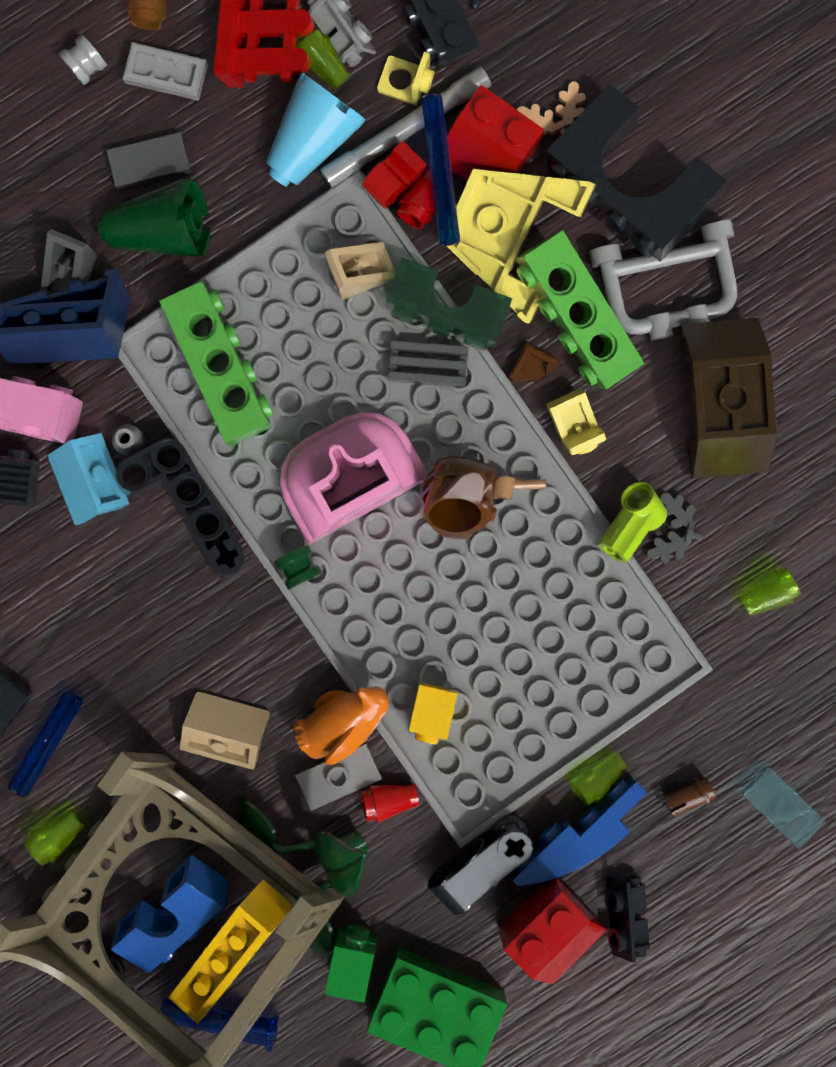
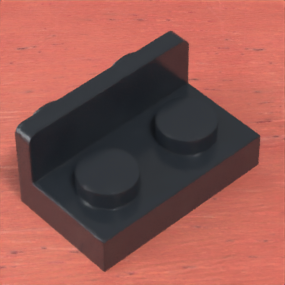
(443, 30)

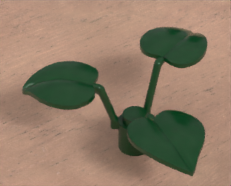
(341, 859)

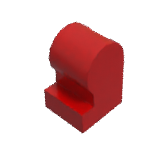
(394, 175)

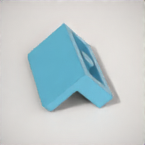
(87, 478)

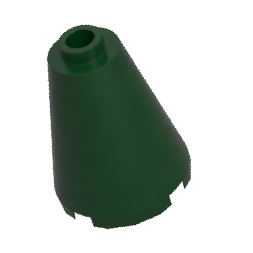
(160, 221)

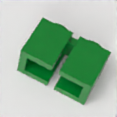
(351, 963)

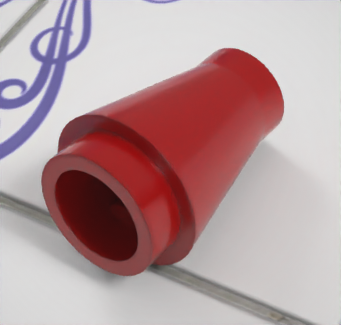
(418, 205)
(386, 801)

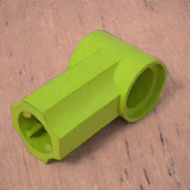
(640, 513)

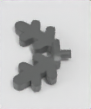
(677, 544)

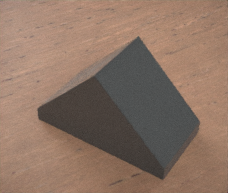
(66, 262)

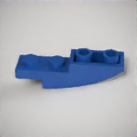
(569, 849)

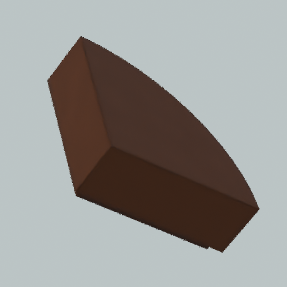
(533, 365)

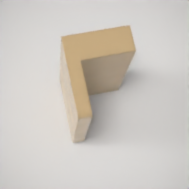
(224, 730)

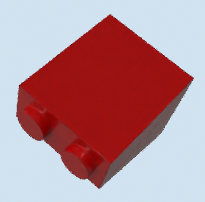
(549, 931)

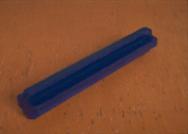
(440, 169)

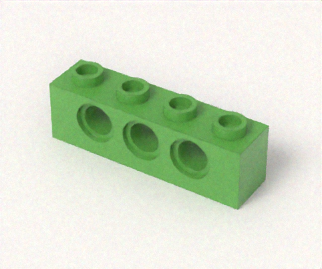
(183, 313)
(619, 354)

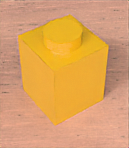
(432, 713)

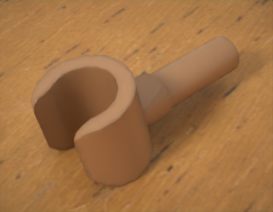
(504, 486)

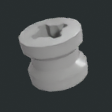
(82, 59)

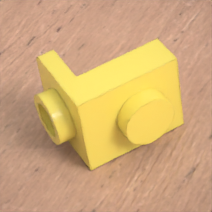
(575, 422)

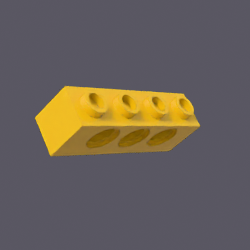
(230, 951)

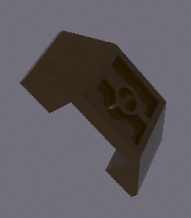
(730, 397)

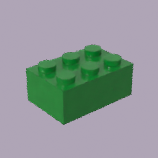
(436, 1011)

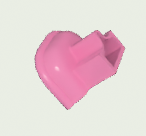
(347, 472)

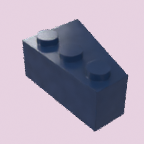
(68, 324)

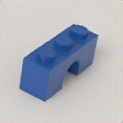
(191, 897)

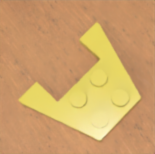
(495, 222)

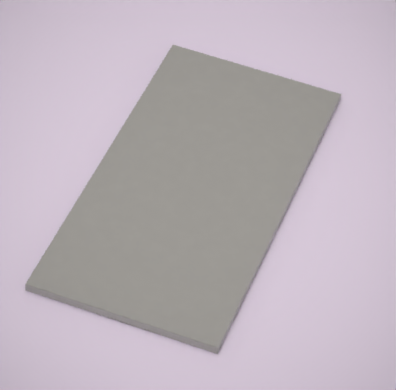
(522, 619)

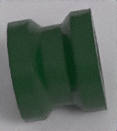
(298, 567)

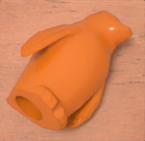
(341, 723)

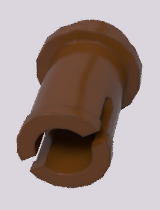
(690, 796)

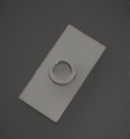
(165, 71)
(330, 782)

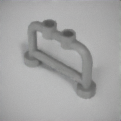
(661, 325)

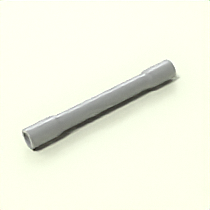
(353, 160)

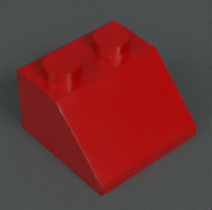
(491, 136)

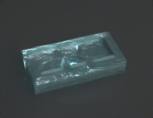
(782, 807)

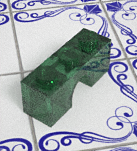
(414, 298)

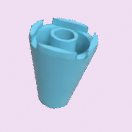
(309, 131)

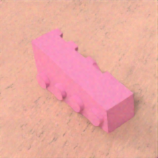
(38, 411)

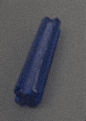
(45, 744)

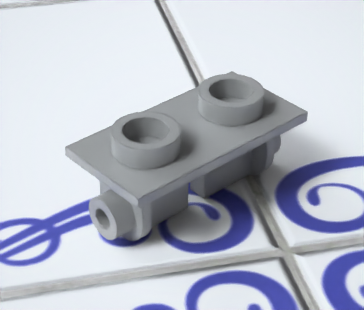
(352, 35)

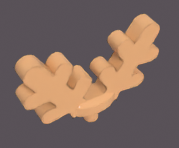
(568, 113)

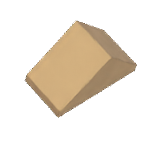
(359, 268)

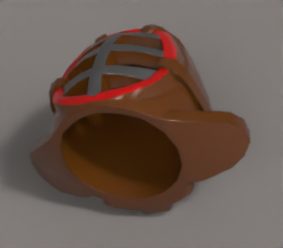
(459, 496)

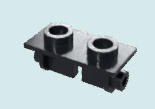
(627, 935)

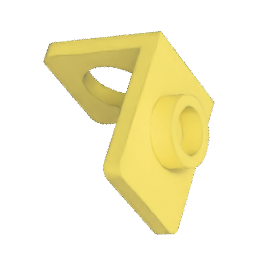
(420, 75)

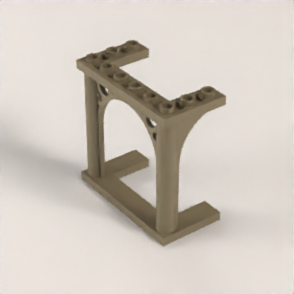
(50, 947)

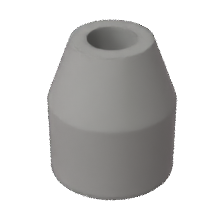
(136, 443)

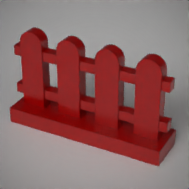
(239, 35)

